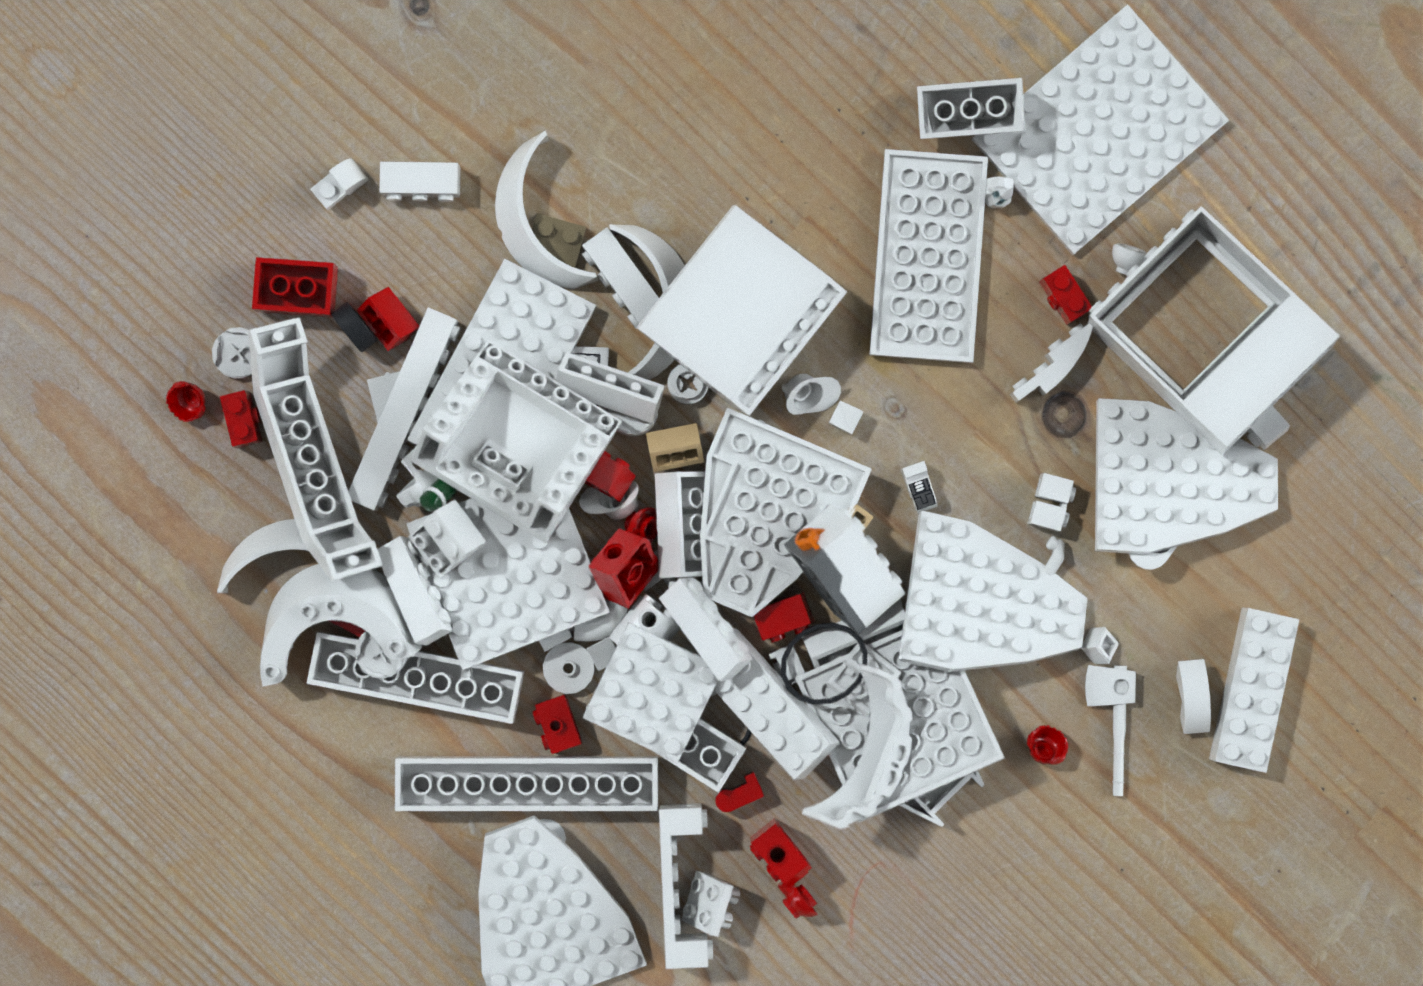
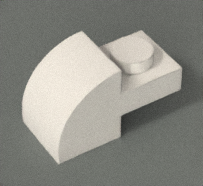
(341, 181)

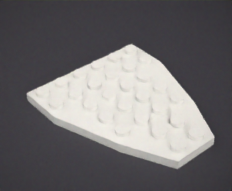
(1167, 484)
(756, 498)
(983, 601)
(548, 914)

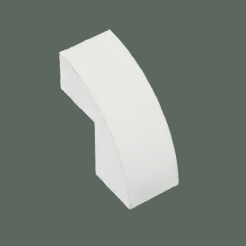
(1195, 696)

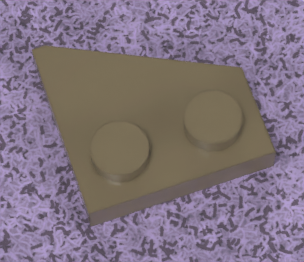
(560, 238)

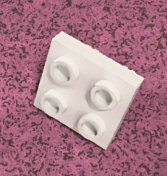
(708, 903)

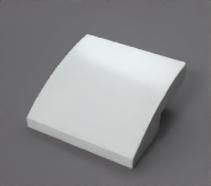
(848, 673)

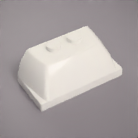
(971, 108)

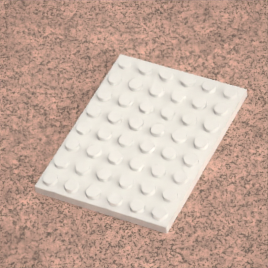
(1102, 130)

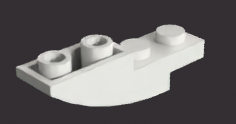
(1062, 359)

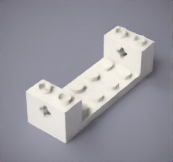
(680, 949)

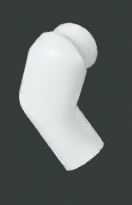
(1057, 557)

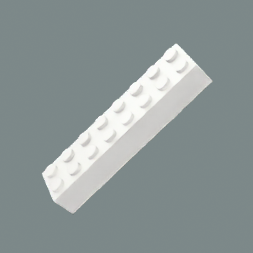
(424, 680)

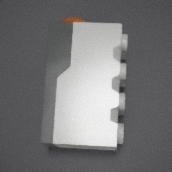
(845, 568)

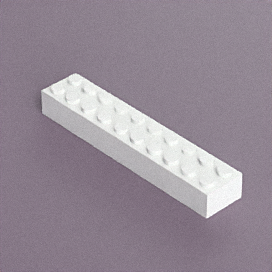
(526, 783)

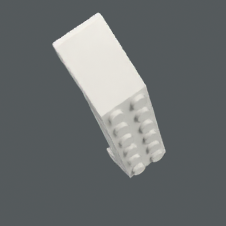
(306, 452)

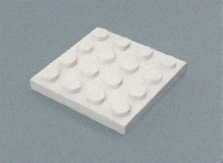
(652, 692)

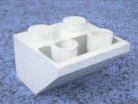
(447, 538)

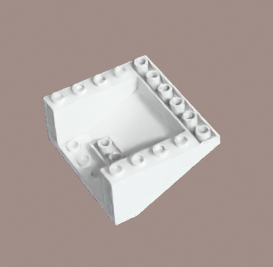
(741, 310)
(515, 441)

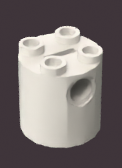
(641, 615)

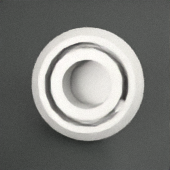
(1127, 256)

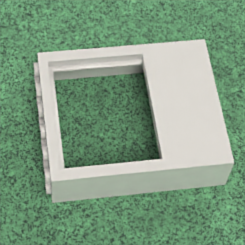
(1253, 368)

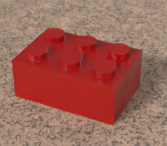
(294, 287)

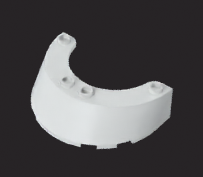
(314, 598)

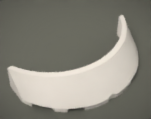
(516, 230)
(667, 266)
(268, 539)
(882, 758)

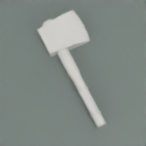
(1115, 688)

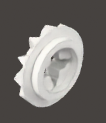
(675, 386)

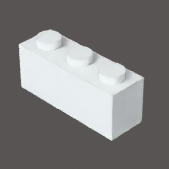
(419, 180)

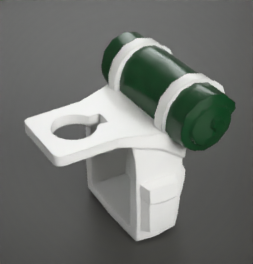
(424, 488)

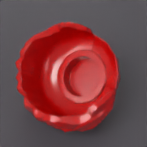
(186, 401)
(1047, 745)

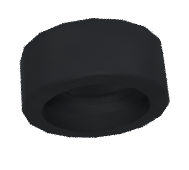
(354, 327)

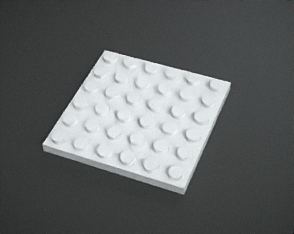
(515, 587)
(946, 729)

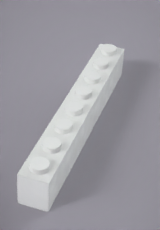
(403, 409)

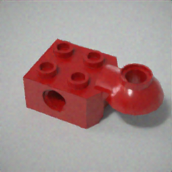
(627, 559)
(788, 867)

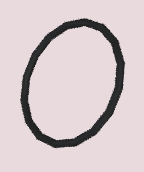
(807, 631)

